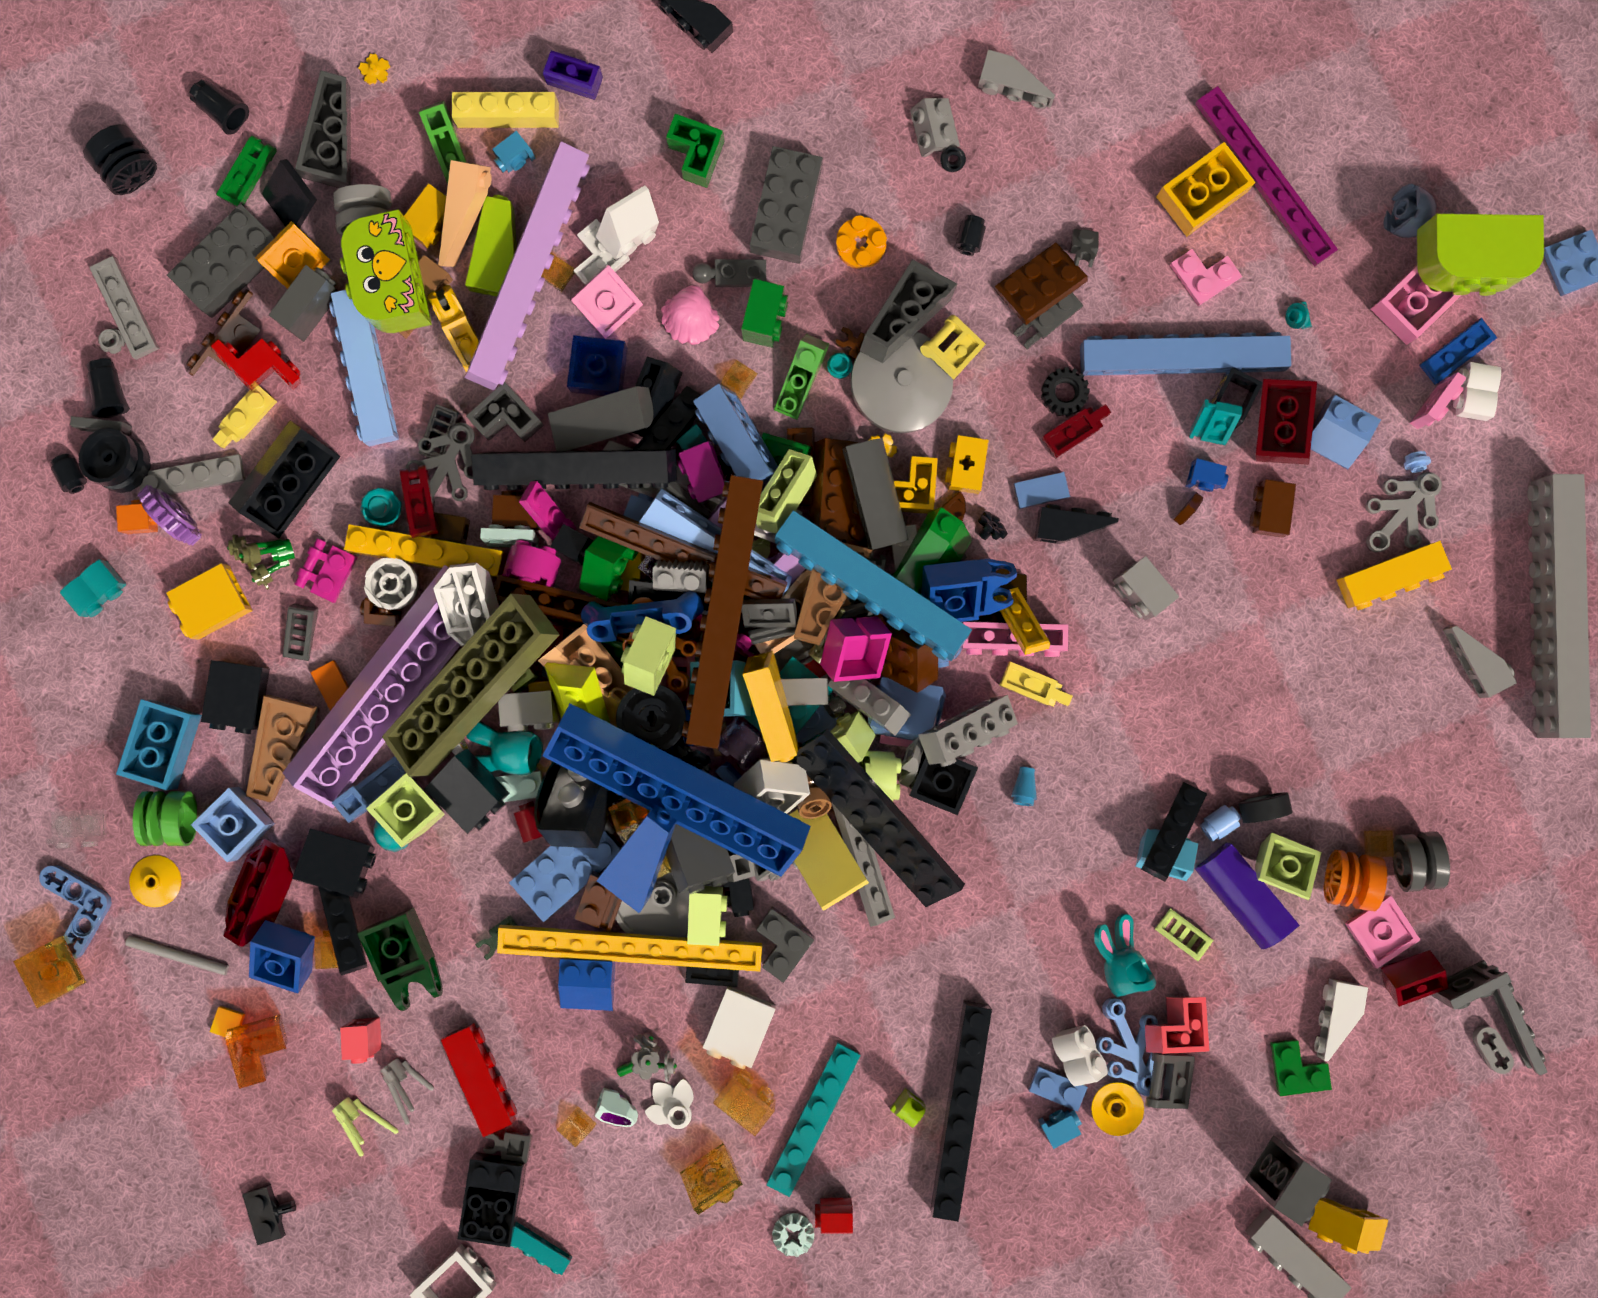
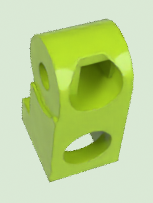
(908, 1108)

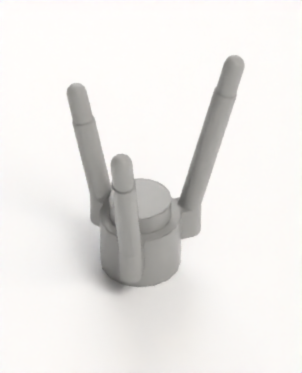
(393, 1075)

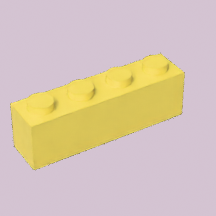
(505, 109)

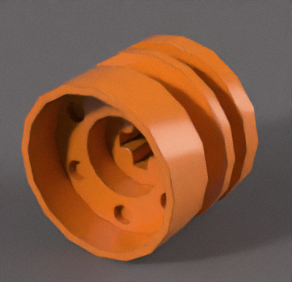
(1355, 880)

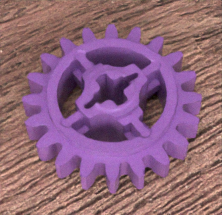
(169, 515)

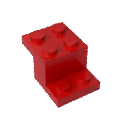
(257, 363)

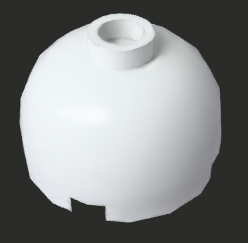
(391, 583)

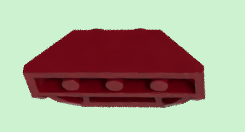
(257, 892)

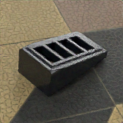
(431, 428)

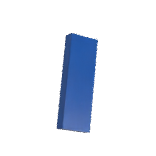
(1458, 351)

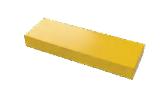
(1023, 624)

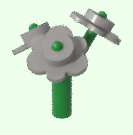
(646, 1060)

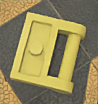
(959, 353)

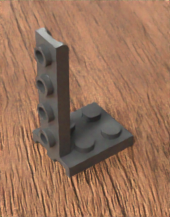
(1482, 982)

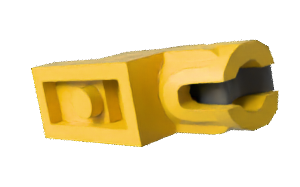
(455, 324)

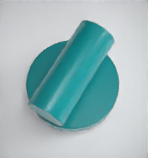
(1298, 316)

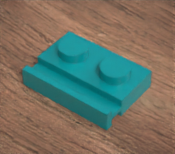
(1215, 422)

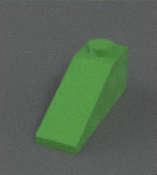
(442, 135)

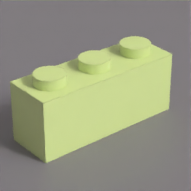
(785, 490)

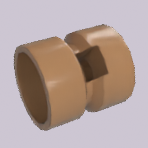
(815, 804)

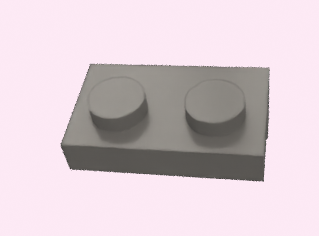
(934, 125)

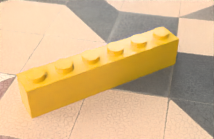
(421, 550)

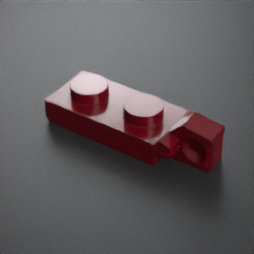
(1075, 430)

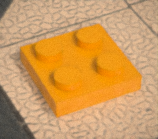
(289, 254)

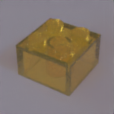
(745, 1100)

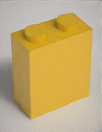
(208, 602)

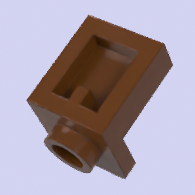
(379, 615)

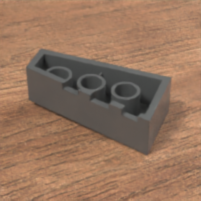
(908, 308)

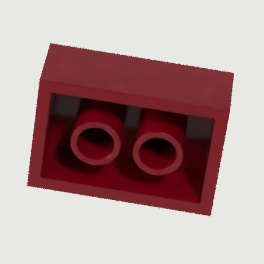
(1286, 421)

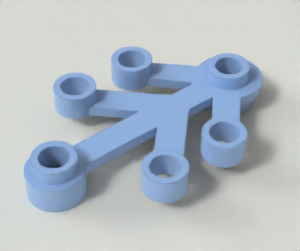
(1133, 1049)

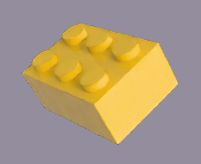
(1205, 189)

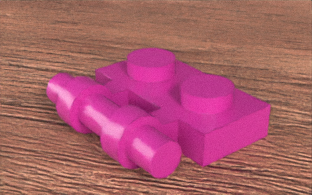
(332, 574)

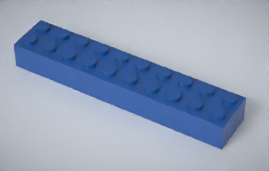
(688, 793)

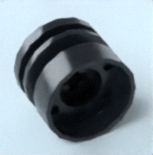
(119, 159)

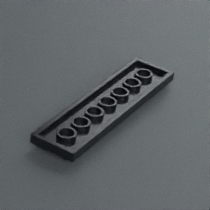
(877, 819)

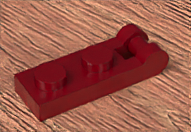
(418, 502)

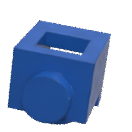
(1207, 475)

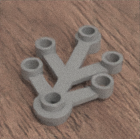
(1406, 510)

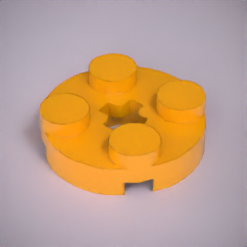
(858, 228)

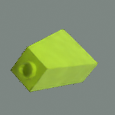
(493, 246)

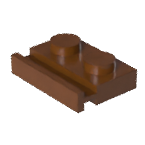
(598, 905)

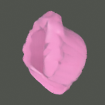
(690, 316)

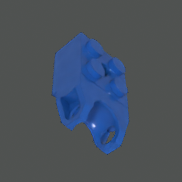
(968, 587)

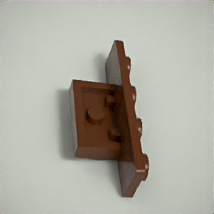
(232, 329)

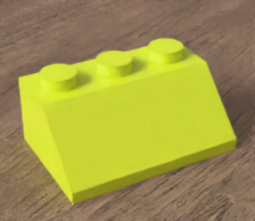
(577, 687)

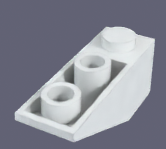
(1342, 1011)

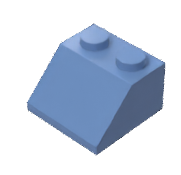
(1342, 431)

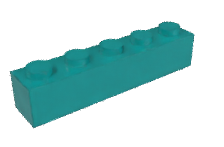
(540, 1249)

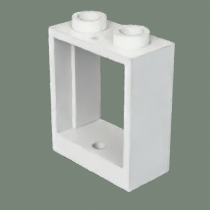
(468, 1260)

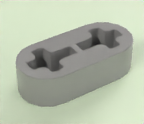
(1497, 1046)

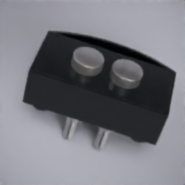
(572, 809)

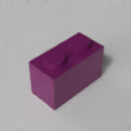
(703, 471)

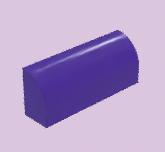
(1246, 896)

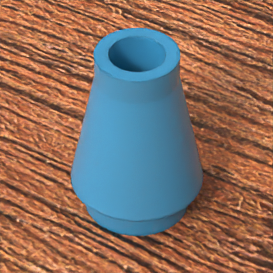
(1025, 787)

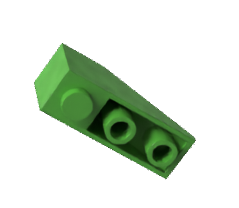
(801, 376)

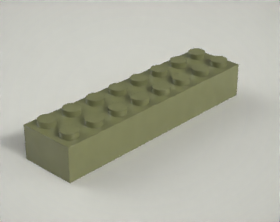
(470, 685)

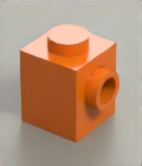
(134, 519)

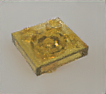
(711, 1179)

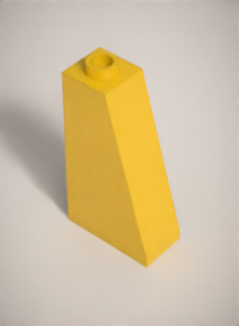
(771, 706)

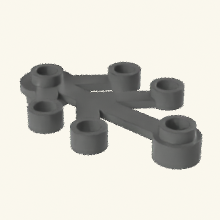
(446, 462)

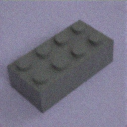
(786, 205)
(222, 261)
(1288, 1181)

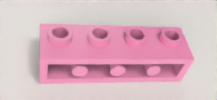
(1000, 639)

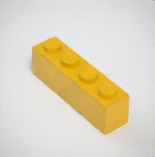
(1394, 574)

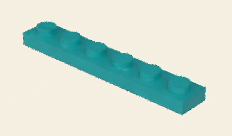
(813, 1119)

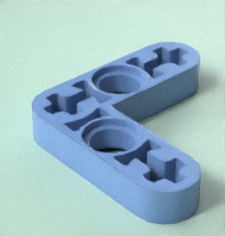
(84, 902)

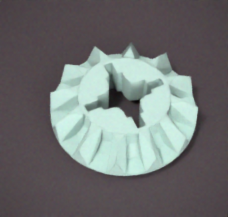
(793, 1222)

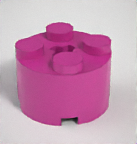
(532, 564)

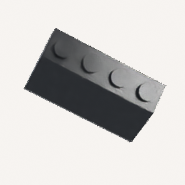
(284, 479)

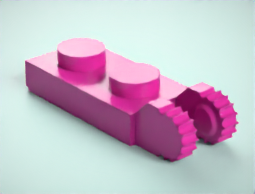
(544, 510)

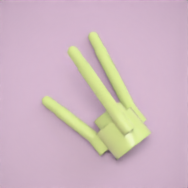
(347, 1112)

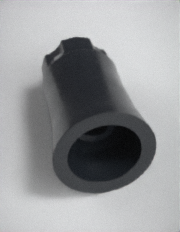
(219, 106)
(105, 389)

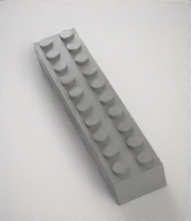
(1559, 607)

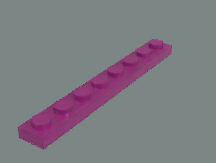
(1268, 177)

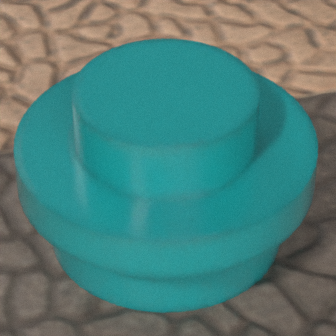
(839, 365)

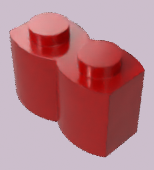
(834, 1216)

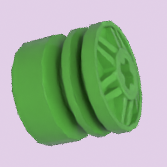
(164, 818)

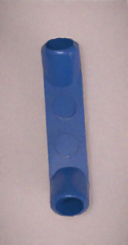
(607, 622)

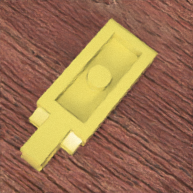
(244, 416)
(1033, 685)

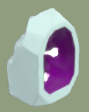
(615, 1109)

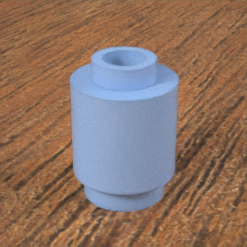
(1220, 823)

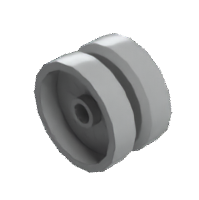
(358, 202)

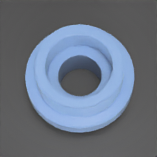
(1417, 461)

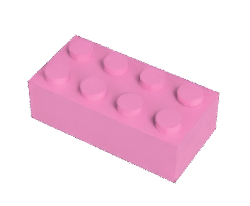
(1412, 306)

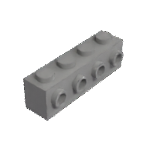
(967, 730)

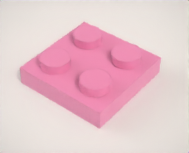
(606, 301)
(1435, 405)
(1382, 932)

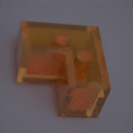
(249, 1044)

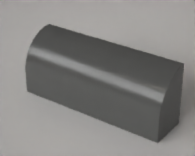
(601, 418)
(875, 493)

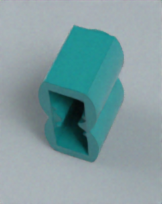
(93, 589)

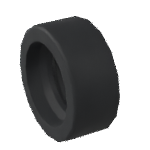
(1265, 807)

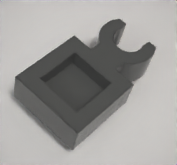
(1085, 246)
(514, 1146)

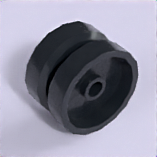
(114, 460)

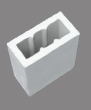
(739, 1027)

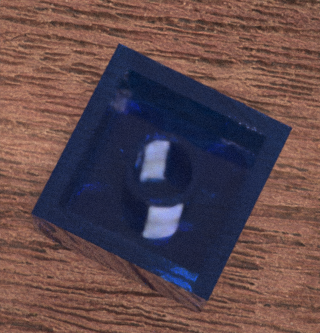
(596, 366)

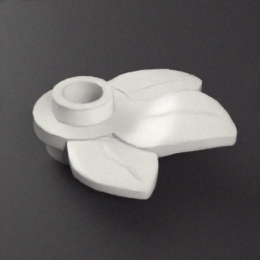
(669, 1100)

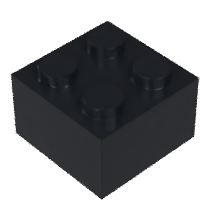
(945, 785)

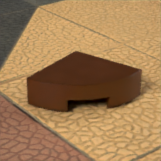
(956, 506)
(1189, 509)

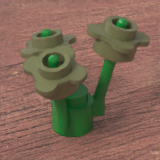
(251, 554)

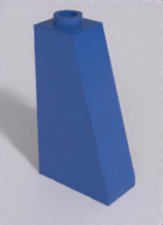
(638, 863)

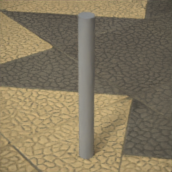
(177, 955)

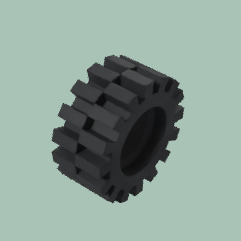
(1072, 378)

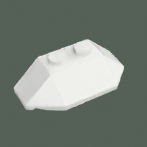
(465, 600)

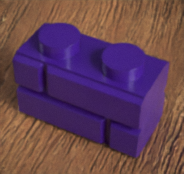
(573, 75)

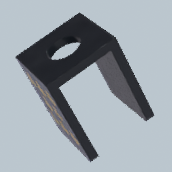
(1250, 384)

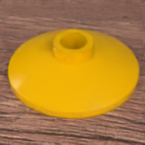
(166, 878)
(1125, 1119)

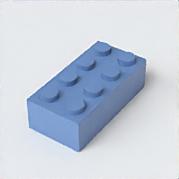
(735, 434)
(561, 874)

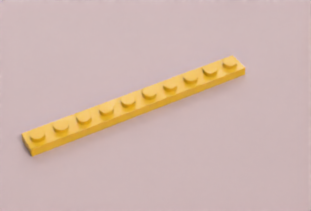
(627, 948)

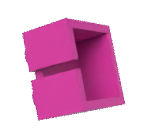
(855, 648)

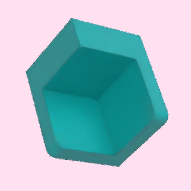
(691, 438)

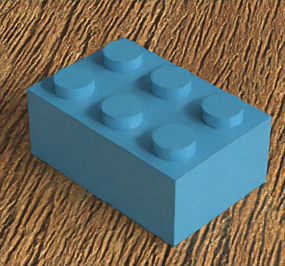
(158, 744)

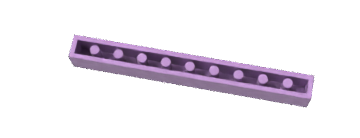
(527, 266)

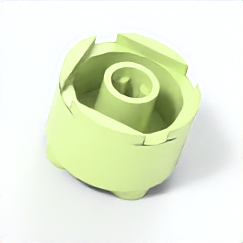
(883, 769)

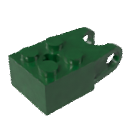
(404, 963)

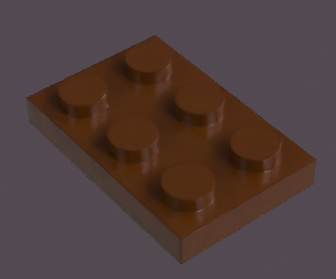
(1041, 283)

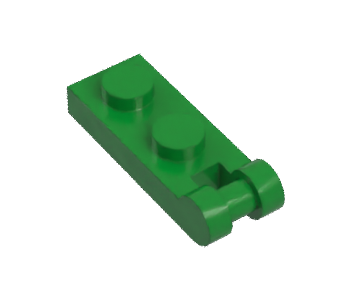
(246, 172)

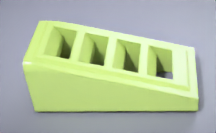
(1187, 948)

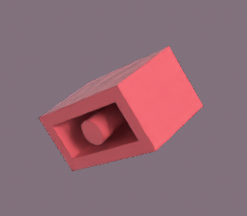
(360, 1039)

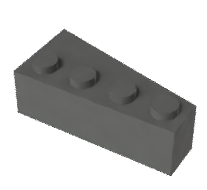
(327, 136)

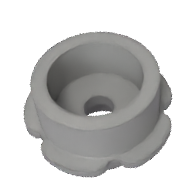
(105, 338)

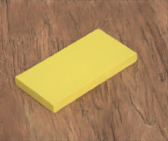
(827, 863)

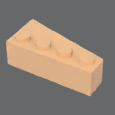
(583, 651)

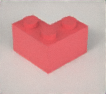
(1185, 1028)

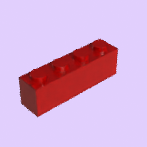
(479, 1080)

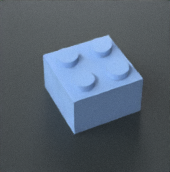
(232, 824)

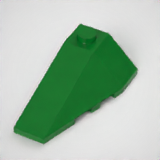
(938, 541)

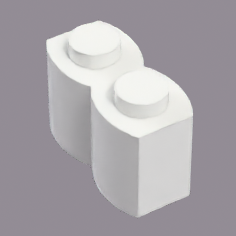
(1479, 392)
(1079, 1055)

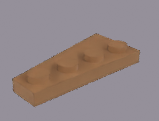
(821, 605)
(277, 741)

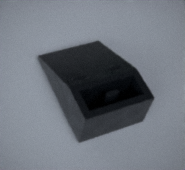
(491, 1200)

